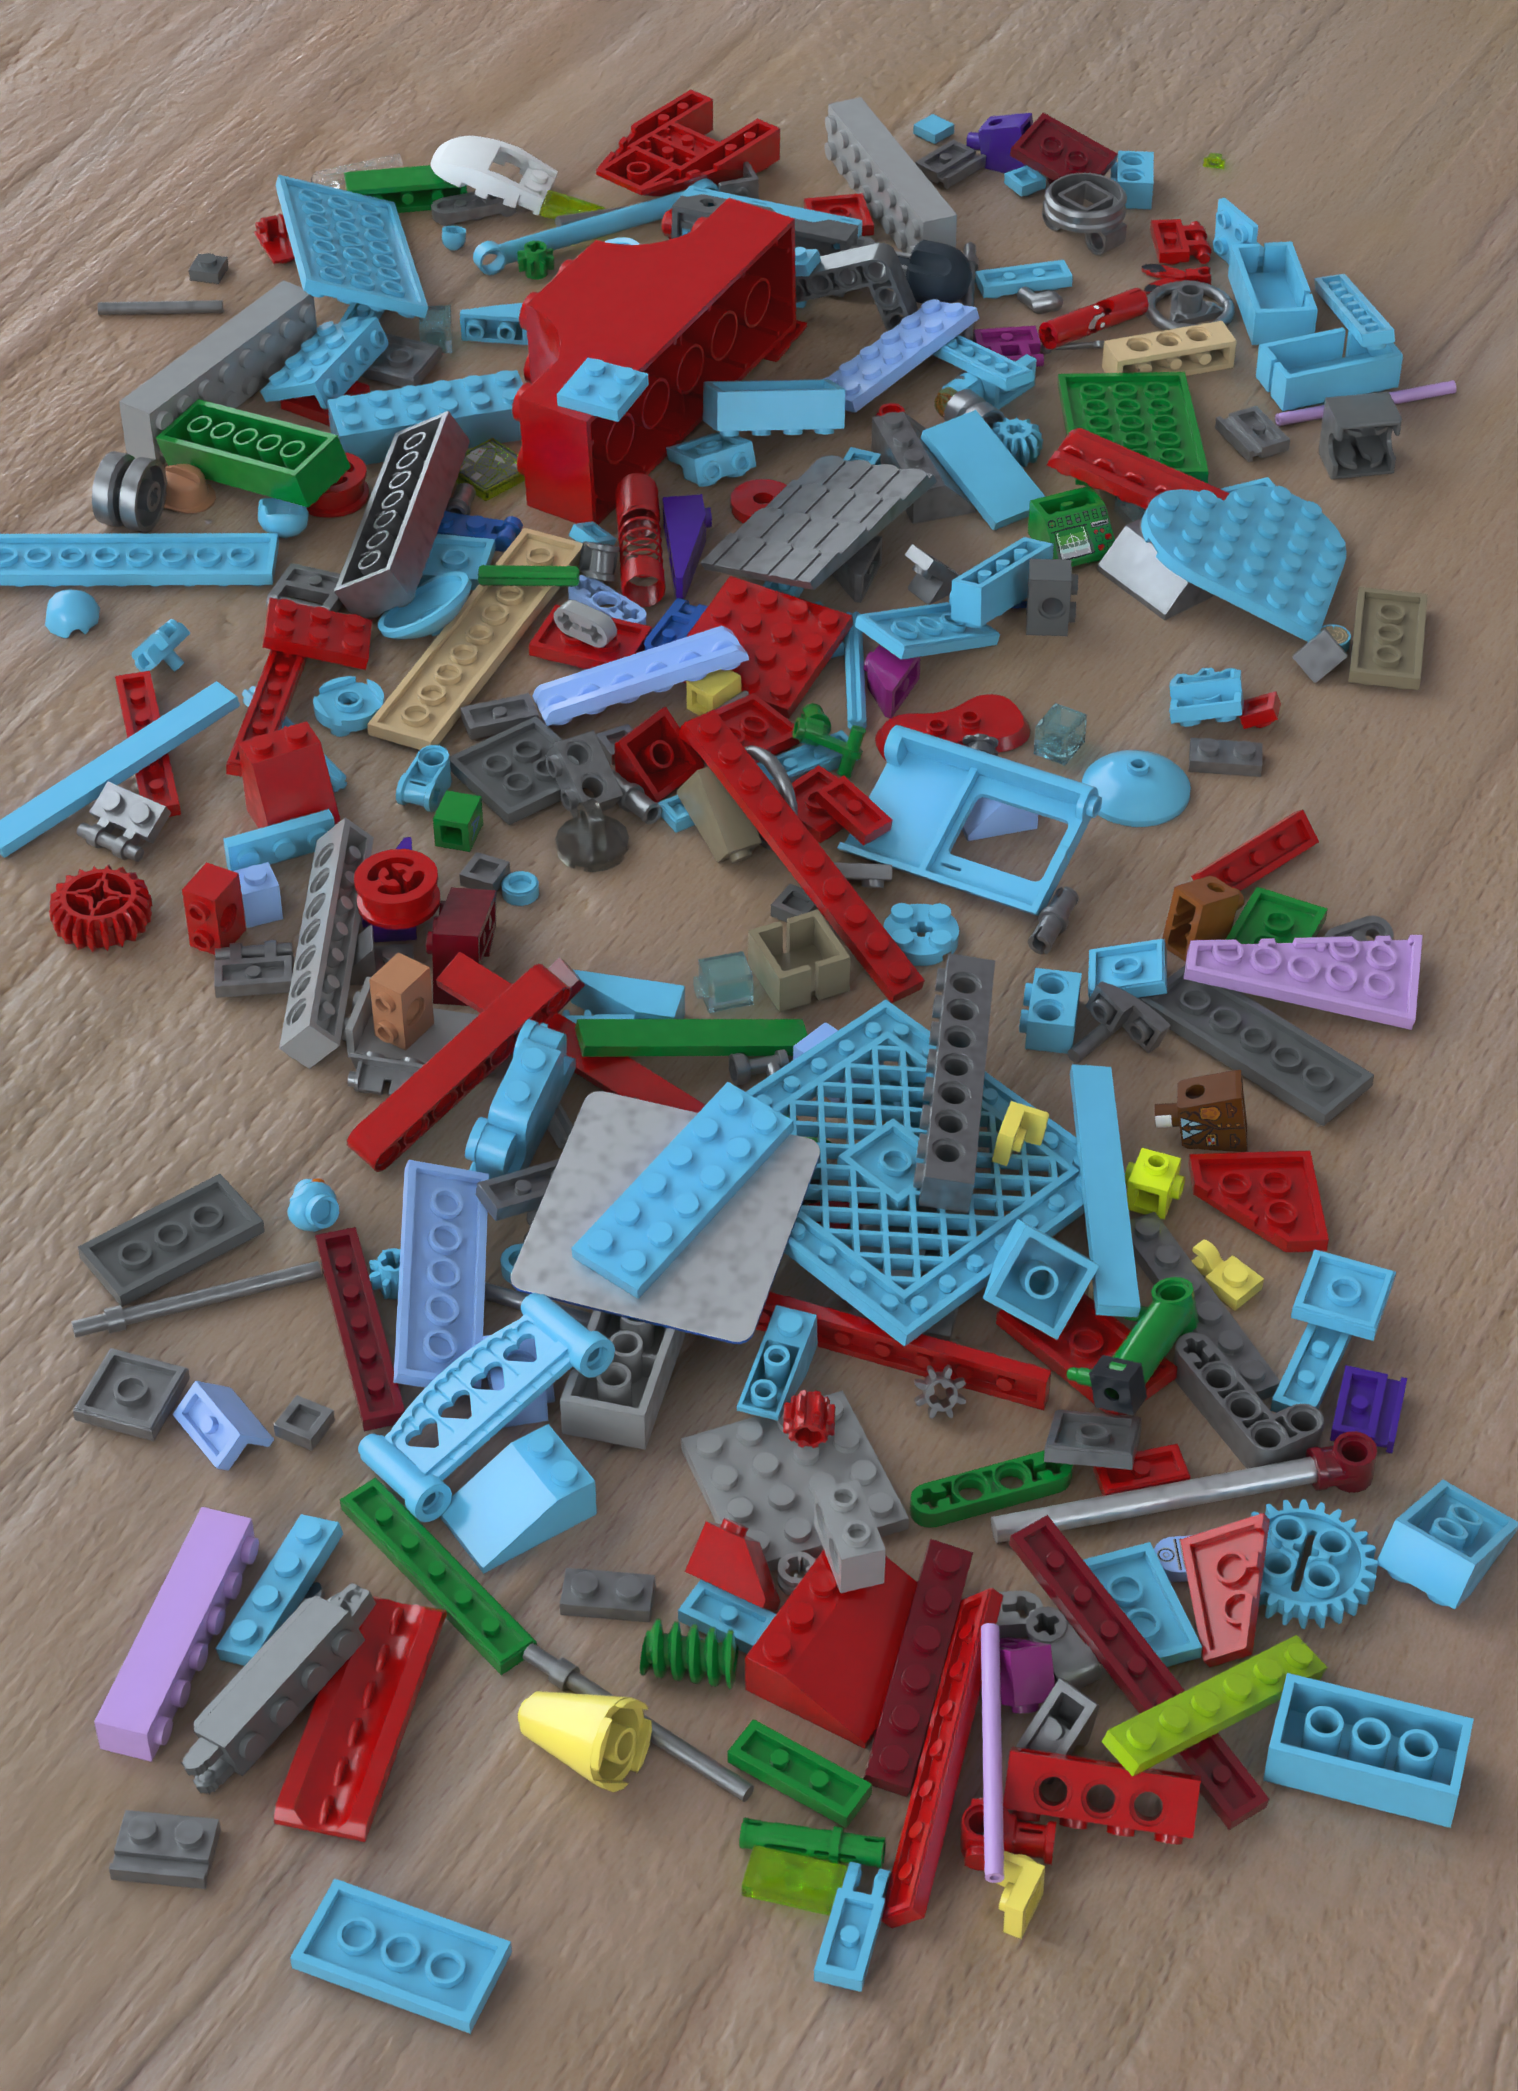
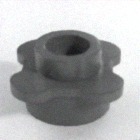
(981, 742)

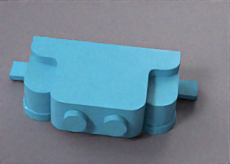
(522, 1102)

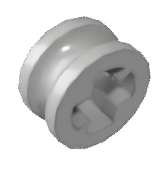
(789, 1562)

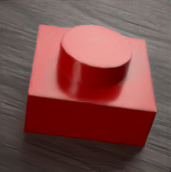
(1260, 710)

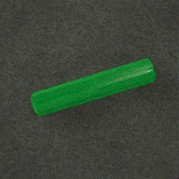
(528, 575)

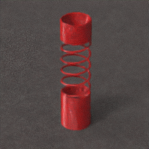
(639, 517)

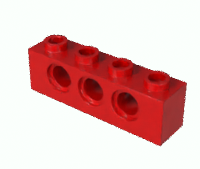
(1176, 1790)

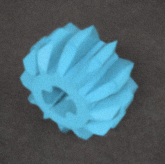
(1020, 439)

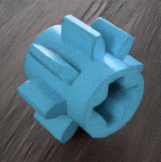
(385, 1273)

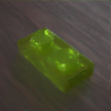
(792, 1880)

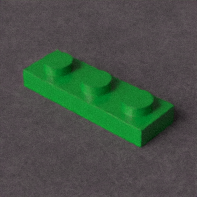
(799, 1773)

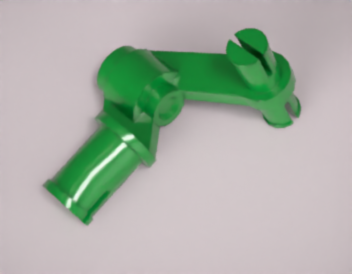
(814, 730)

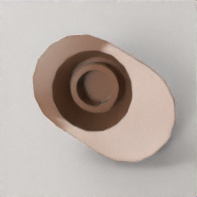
(187, 489)

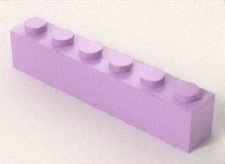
(176, 1635)

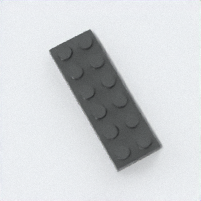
(1262, 1047)

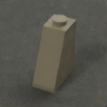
(718, 817)

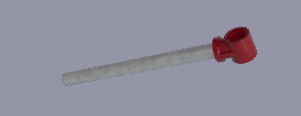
(1345, 1464)

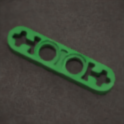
(987, 1481)

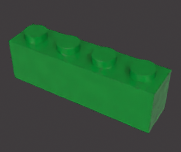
(408, 187)

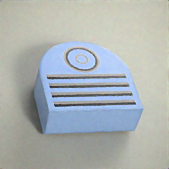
(1171, 1558)

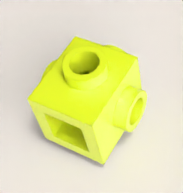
(1156, 1175)

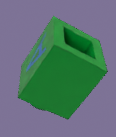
(458, 821)

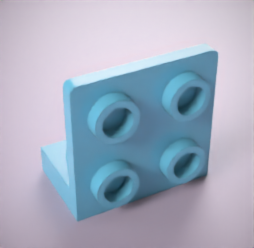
(1234, 228)

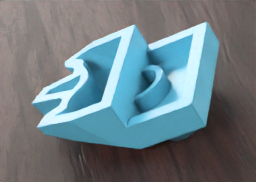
(1206, 696)

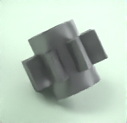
(951, 1392)

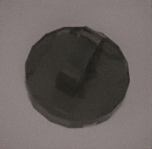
(592, 839)

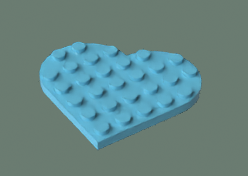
(1252, 550)

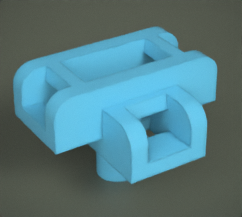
(161, 647)

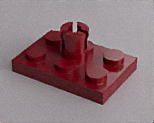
(1061, 150)

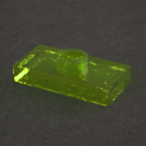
(560, 204)

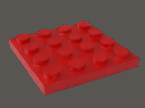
(782, 635)

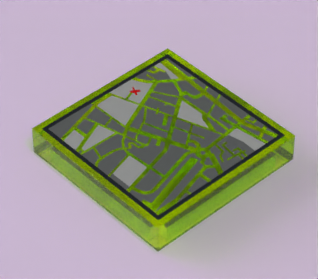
(490, 469)

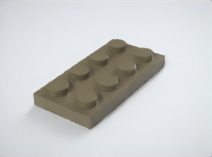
(1388, 638)

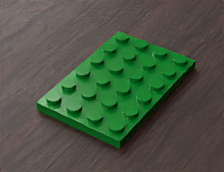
(1140, 412)

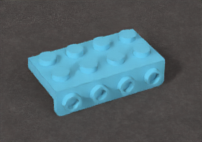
(329, 361)

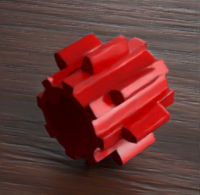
(809, 1418)

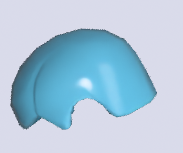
(282, 517)
(71, 611)

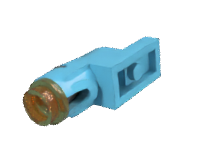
(986, 390)

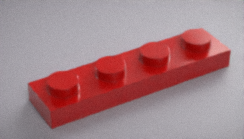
(1263, 852)

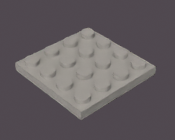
(769, 1483)

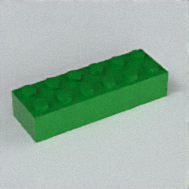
(255, 452)

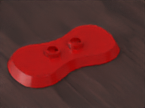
(979, 715)

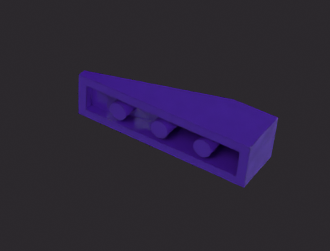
(685, 536)

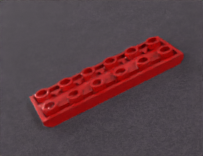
(1120, 470)
(360, 1724)

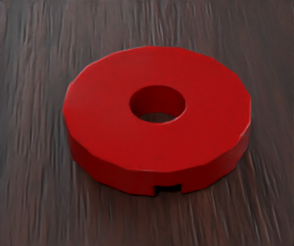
(747, 497)

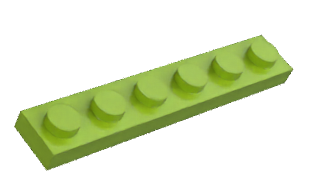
(1210, 1706)

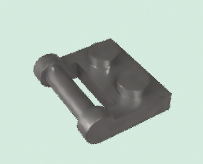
(307, 584)

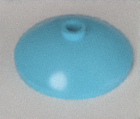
(432, 608)
(1138, 788)

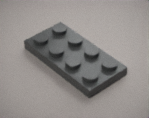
(171, 1239)

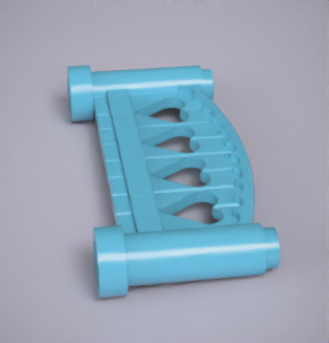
(420, 1471)

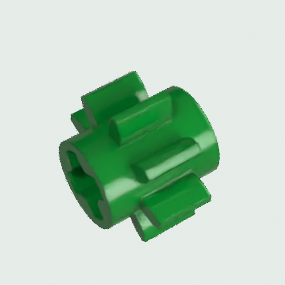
(535, 260)

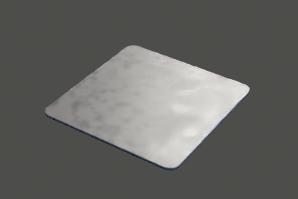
(718, 1279)

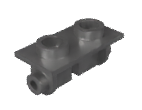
(375, 1069)

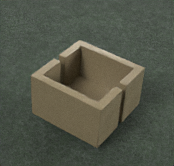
(811, 966)

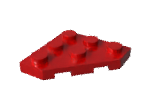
(1266, 1193)

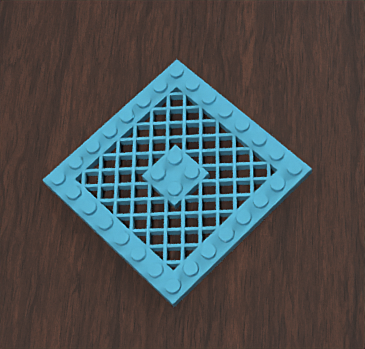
(886, 1169)

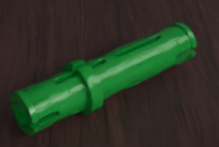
(816, 1843)

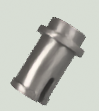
(461, 499)

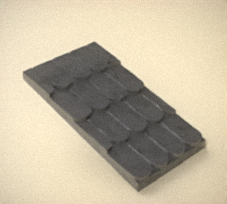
(818, 522)

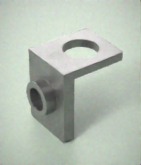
(746, 187)

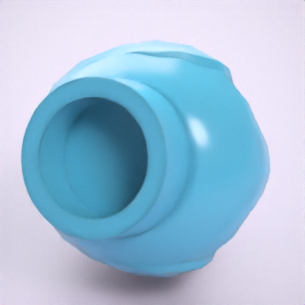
(313, 1205)

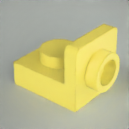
(1019, 1125)
(1021, 1893)

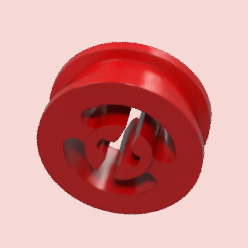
(346, 495)
(397, 889)

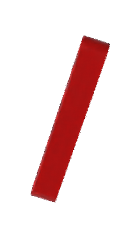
(456, 1068)

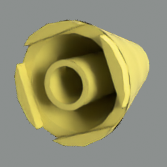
(589, 1733)

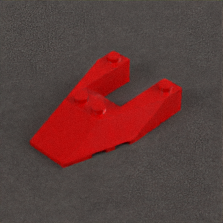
(671, 150)

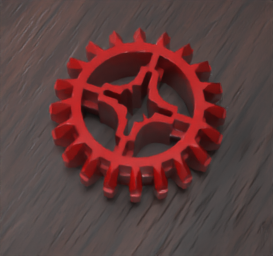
(100, 908)

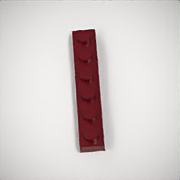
(360, 1328)
(918, 1668)

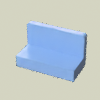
(220, 1423)

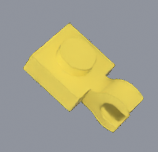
(1229, 1279)

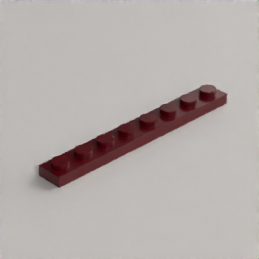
(1132, 1663)

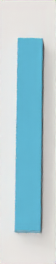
(114, 766)
(1104, 1191)

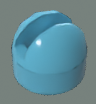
(453, 237)

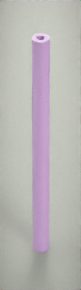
(1398, 397)
(992, 1754)

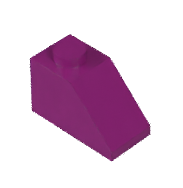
(890, 678)
(1025, 1674)

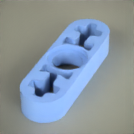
(595, 593)

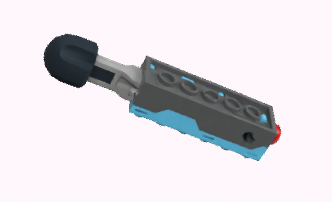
(931, 269)

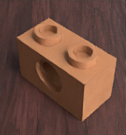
(401, 1001)

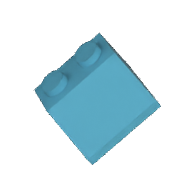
(1038, 1279)

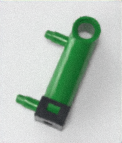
(1121, 1379)

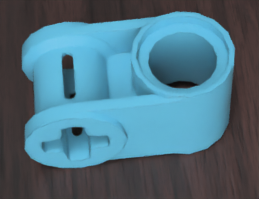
(426, 779)

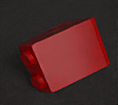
(286, 776)

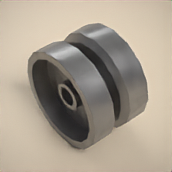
(129, 491)

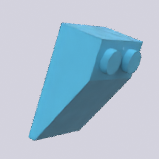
(521, 1499)
(1446, 1543)

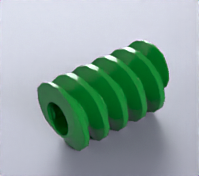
(690, 1653)

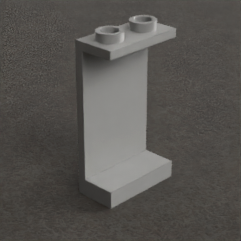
(360, 1035)

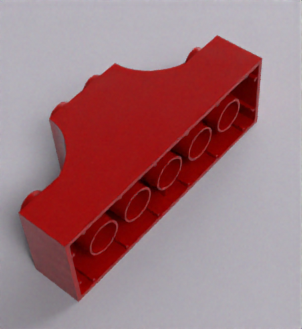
(664, 308)

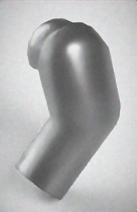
(1040, 302)

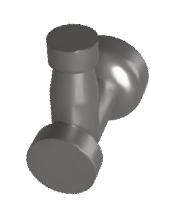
(742, 1068)

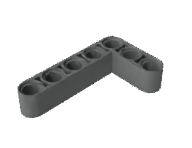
(865, 274)

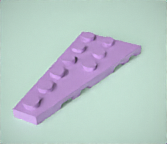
(1324, 973)

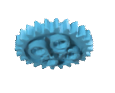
(1335, 1575)

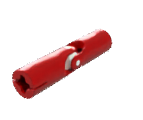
(1093, 318)

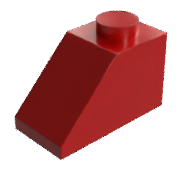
(733, 1563)

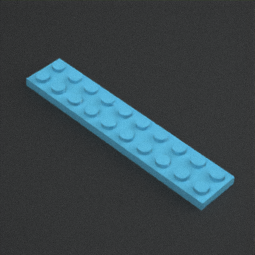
(138, 559)

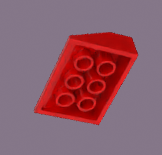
(833, 1651)

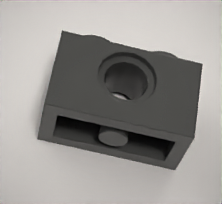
(1049, 597)

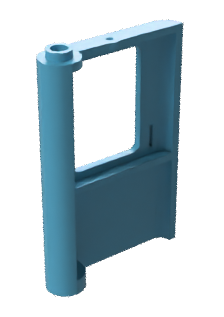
(929, 796)

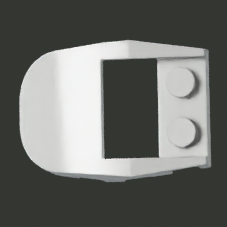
(468, 162)

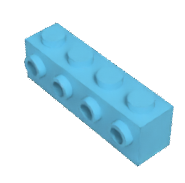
(995, 583)

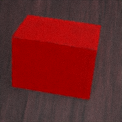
(656, 756)

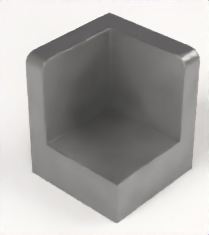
(1320, 655)

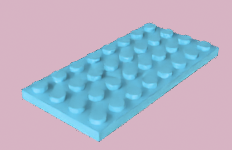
(350, 247)

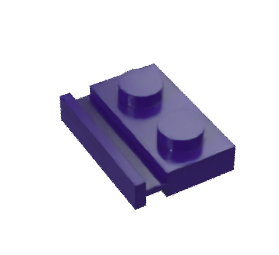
(1369, 1405)

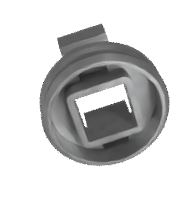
(1100, 221)

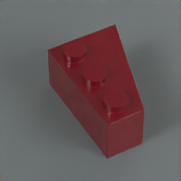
(464, 926)

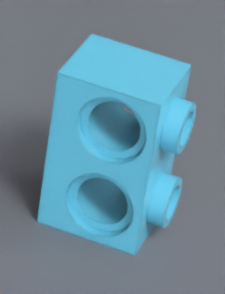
(1136, 176)
(1052, 1010)

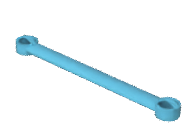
(582, 230)

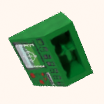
(1073, 523)

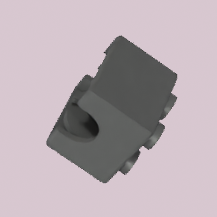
(1359, 435)

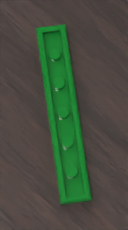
(687, 1037)
(438, 1575)

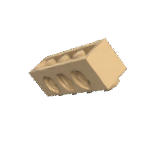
(1183, 349)

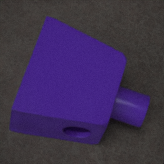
(997, 138)

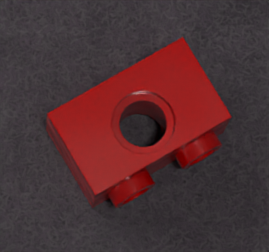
(214, 908)

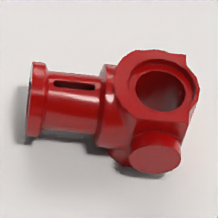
(1019, 1837)

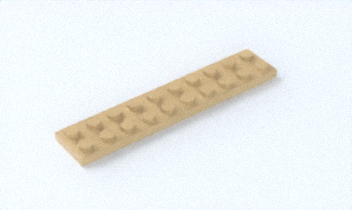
(470, 647)

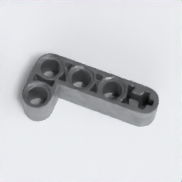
(1238, 1412)

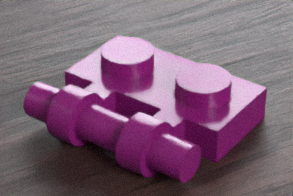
(1011, 342)

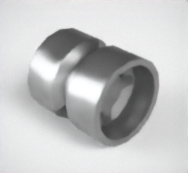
(968, 401)

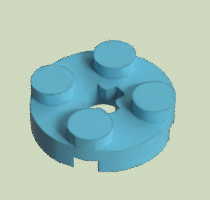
(341, 718)
(934, 920)

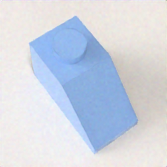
(995, 818)
(260, 895)

